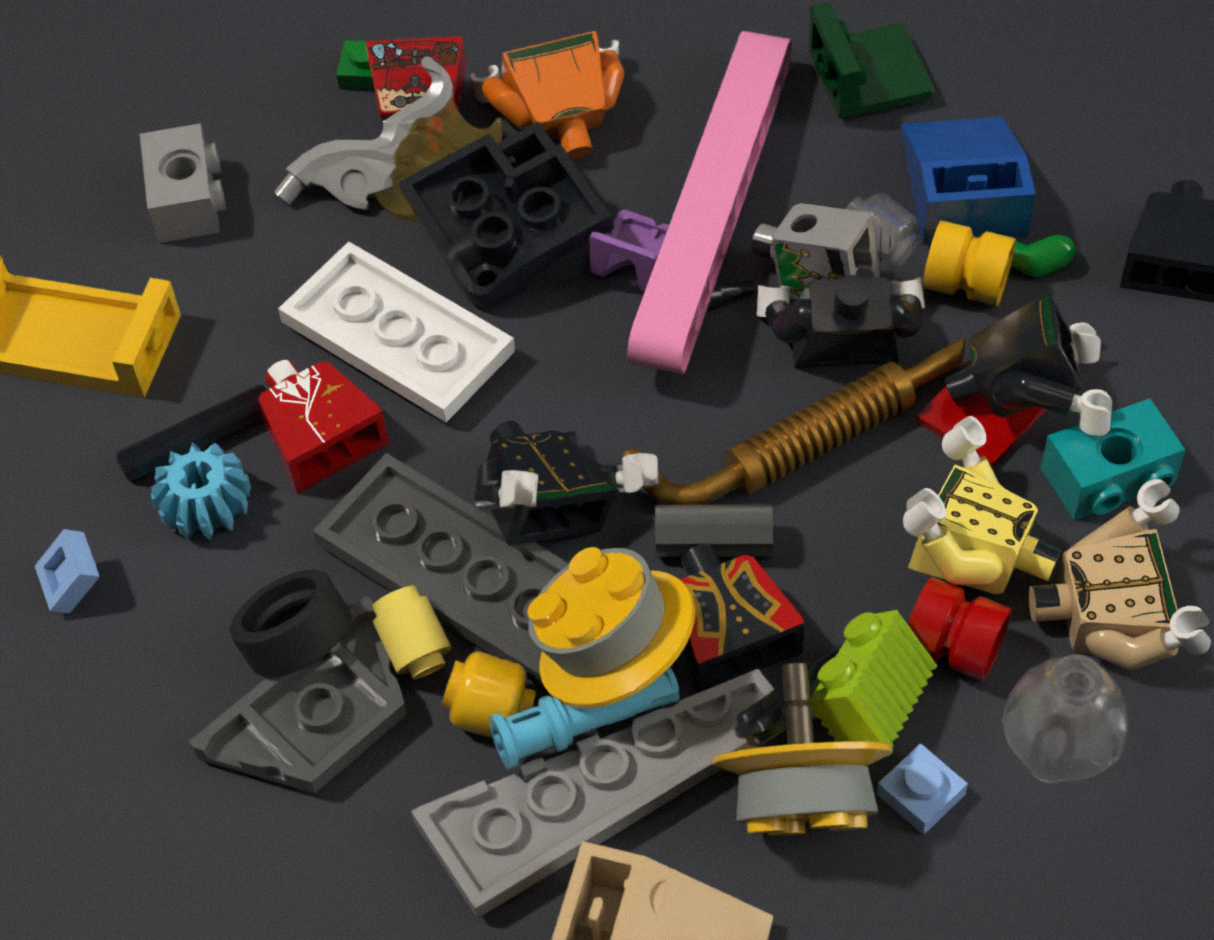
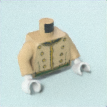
(1120, 593)

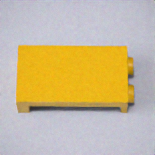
(85, 333)

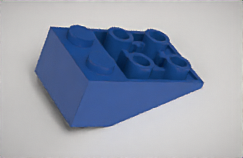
(969, 176)

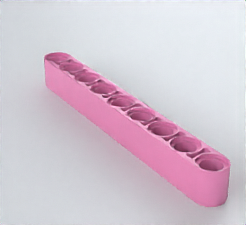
(709, 205)

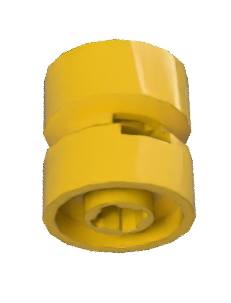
(969, 263)

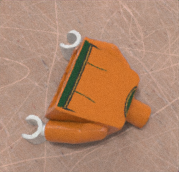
(559, 85)

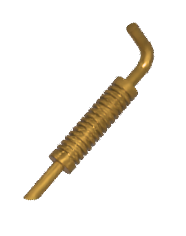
(811, 431)

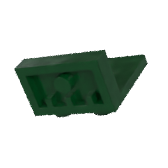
(865, 67)

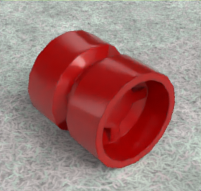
(958, 628)

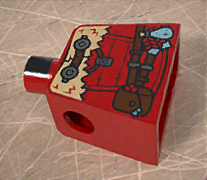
(399, 72)

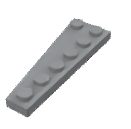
(534, 821)

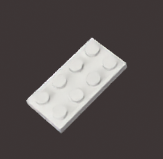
(397, 331)

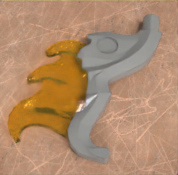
(407, 144)

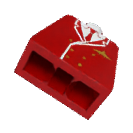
(318, 421)

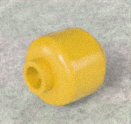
(484, 688)

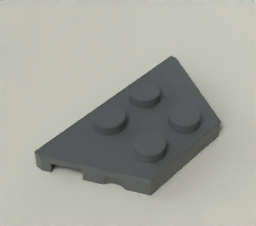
(312, 720)

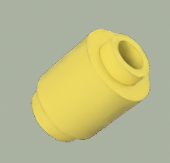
(410, 632)

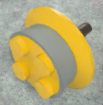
(608, 627)
(803, 779)

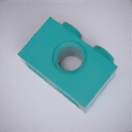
(1084, 467)

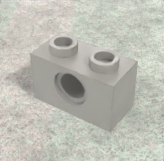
(181, 183)

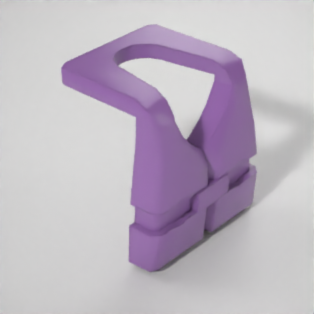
(632, 242)

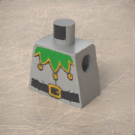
(818, 245)

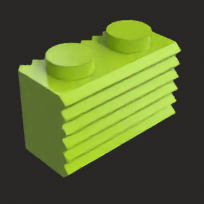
(872, 680)

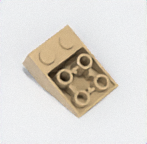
(640, 899)

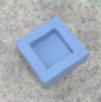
(67, 571)
(921, 789)

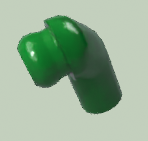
(1043, 256)

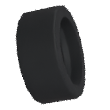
(290, 623)

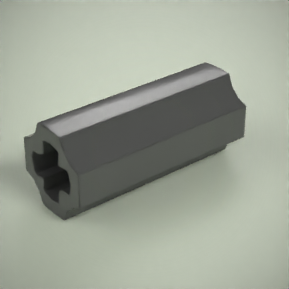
(727, 528)

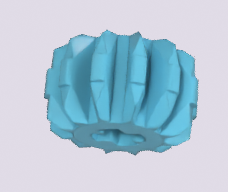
(201, 491)

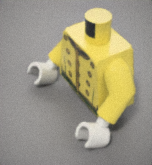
(975, 526)

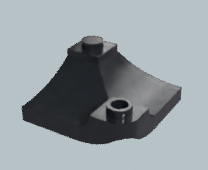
(504, 211)

